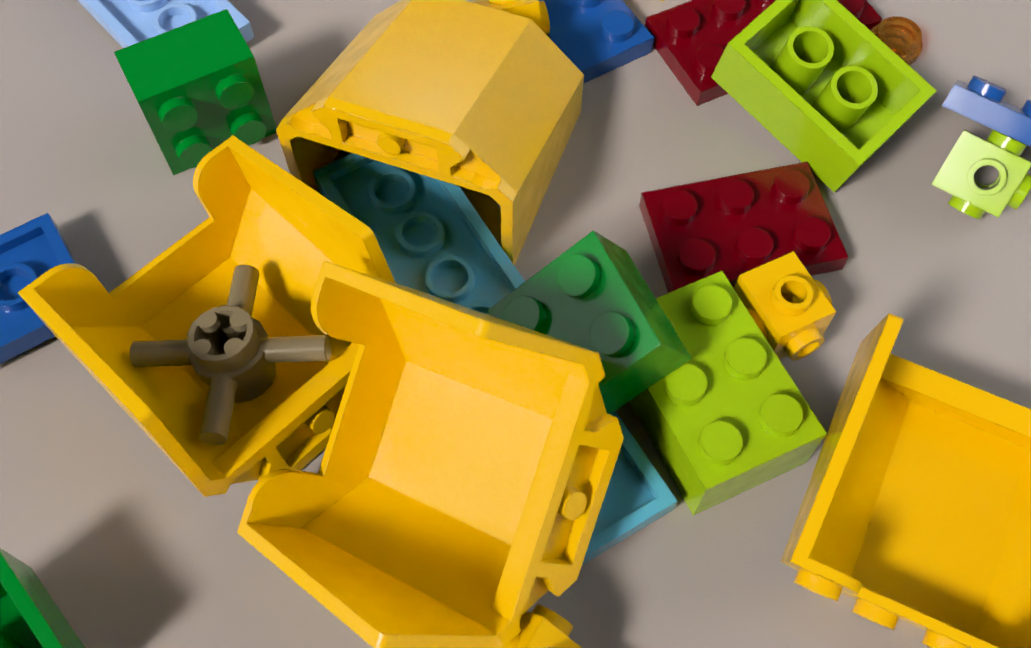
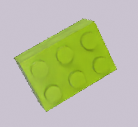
(821, 84)
(729, 410)

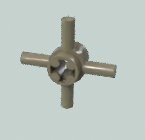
(231, 354)

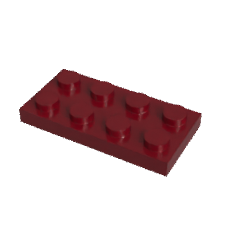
(698, 31)

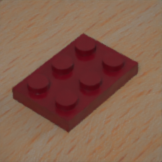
(741, 225)

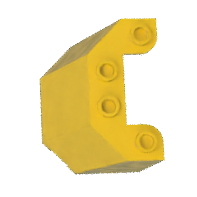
(449, 97)
(255, 220)
(449, 475)
(921, 504)

